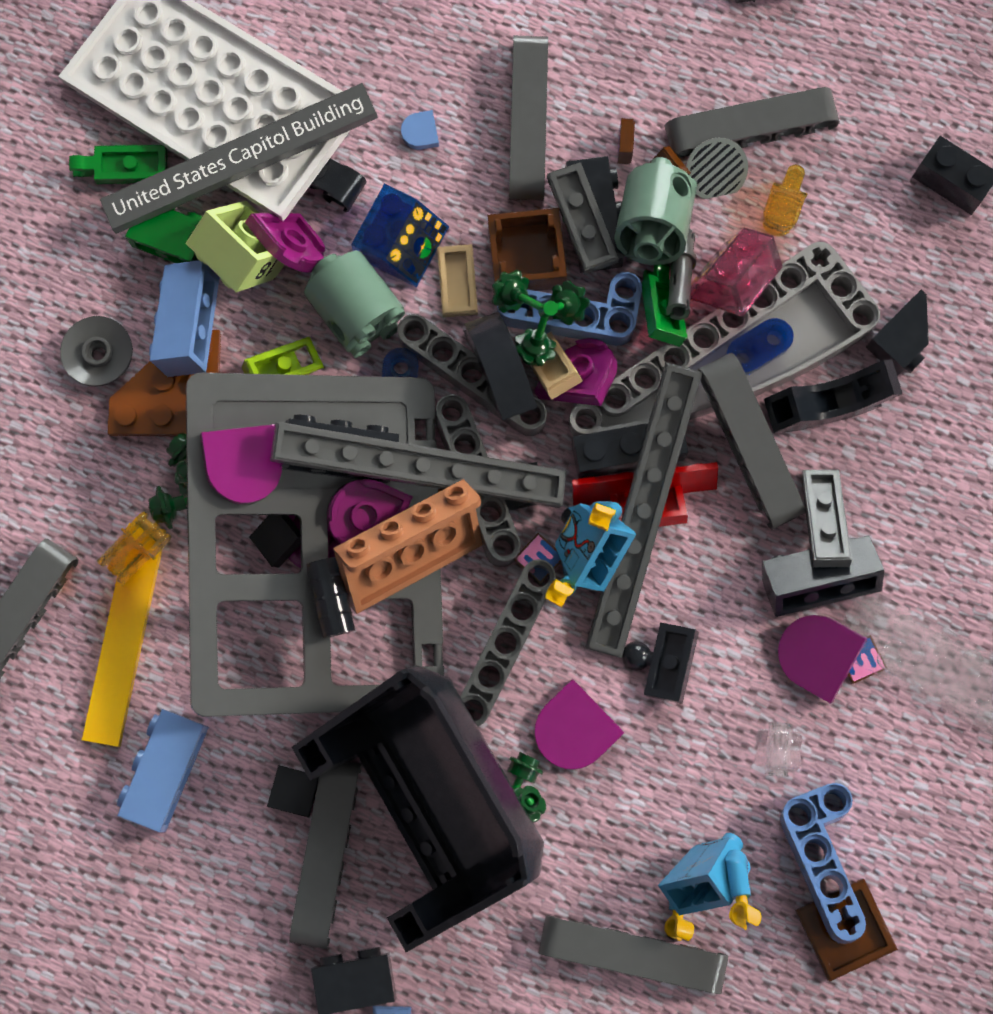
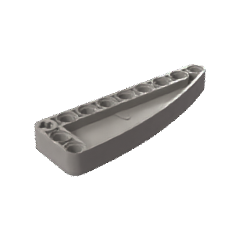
(817, 316)

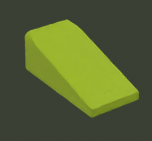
(283, 360)

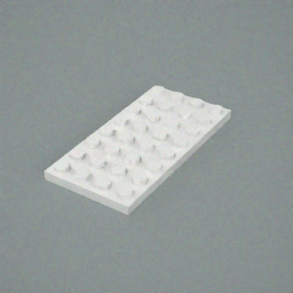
(199, 85)

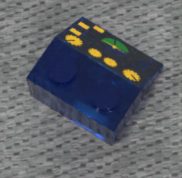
(400, 235)

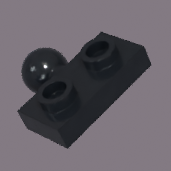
(668, 663)

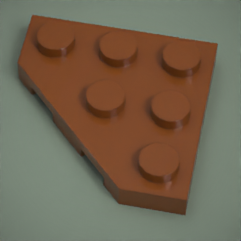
(153, 402)

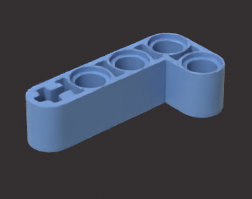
(600, 313)
(830, 866)

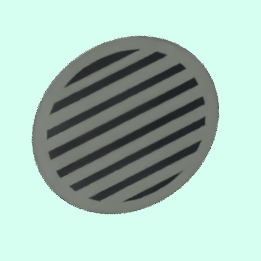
(718, 167)

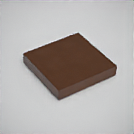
(839, 958)

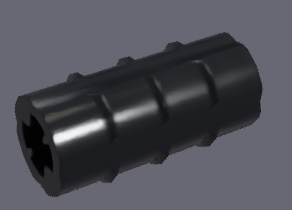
(330, 597)

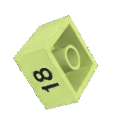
(232, 248)

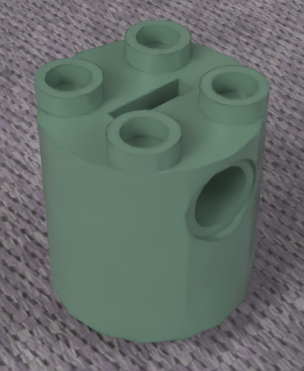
(655, 213)
(353, 301)

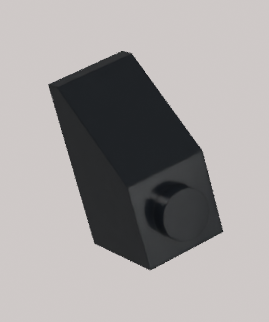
(904, 336)

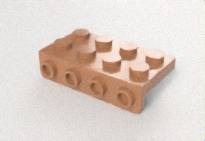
(409, 545)

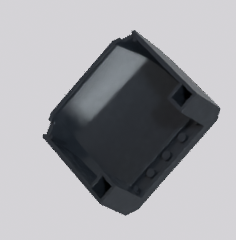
(441, 794)

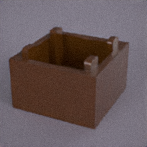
(528, 243)

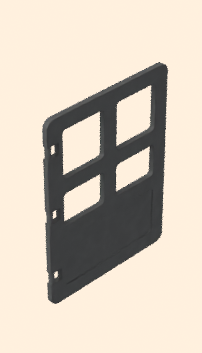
(253, 400)

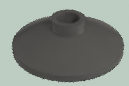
(84, 339)

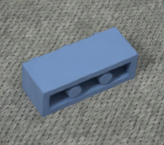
(184, 318)
(161, 770)

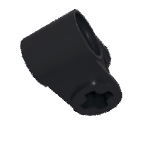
(339, 184)

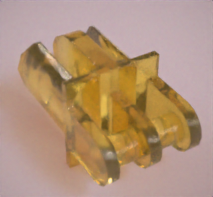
(784, 203)
(129, 555)

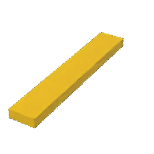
(121, 653)

